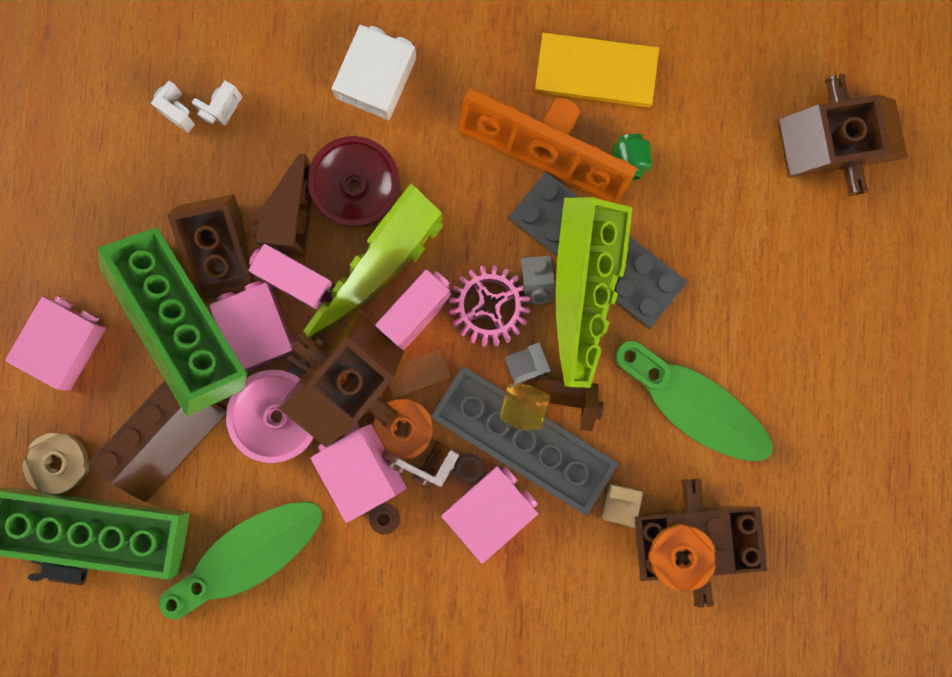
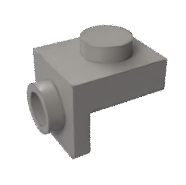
(538, 279)

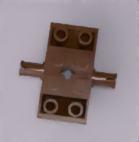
(842, 135)
(321, 401)
(732, 529)

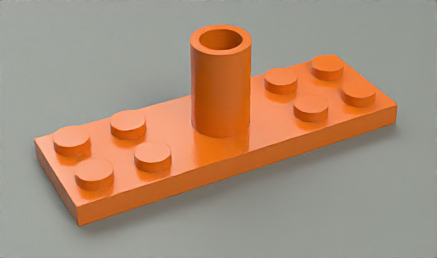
(546, 144)

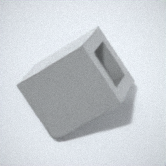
(527, 364)

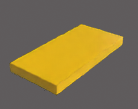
(597, 70)

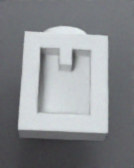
(166, 104)
(222, 105)

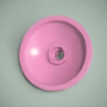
(252, 422)

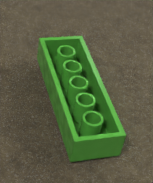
(171, 320)
(92, 533)

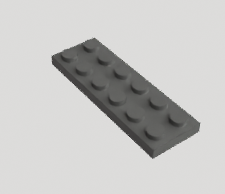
(647, 281)
(544, 456)

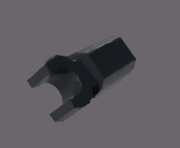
(60, 573)

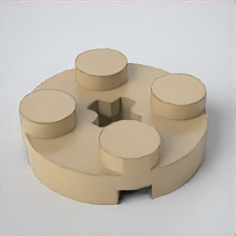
(40, 456)

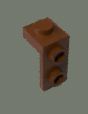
(575, 397)
(435, 469)

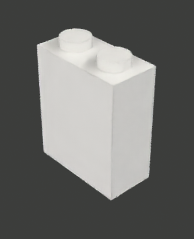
(374, 71)

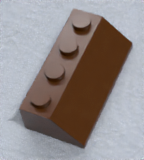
(154, 443)

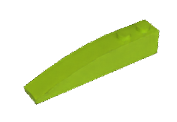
(390, 250)
(588, 266)

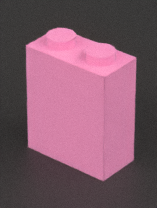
(291, 277)
(415, 309)
(254, 325)
(56, 343)
(357, 472)
(490, 513)

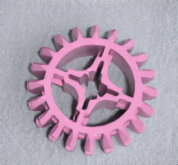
(502, 299)

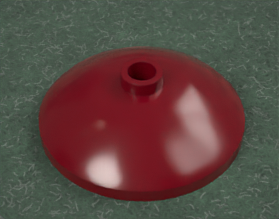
(351, 161)

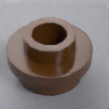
(469, 478)
(393, 514)

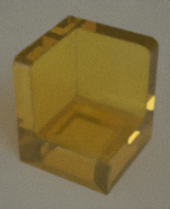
(524, 407)

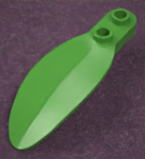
(697, 405)
(245, 556)

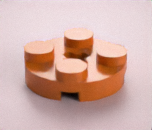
(420, 430)
(701, 557)

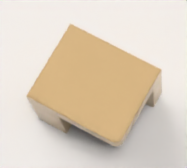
(622, 505)

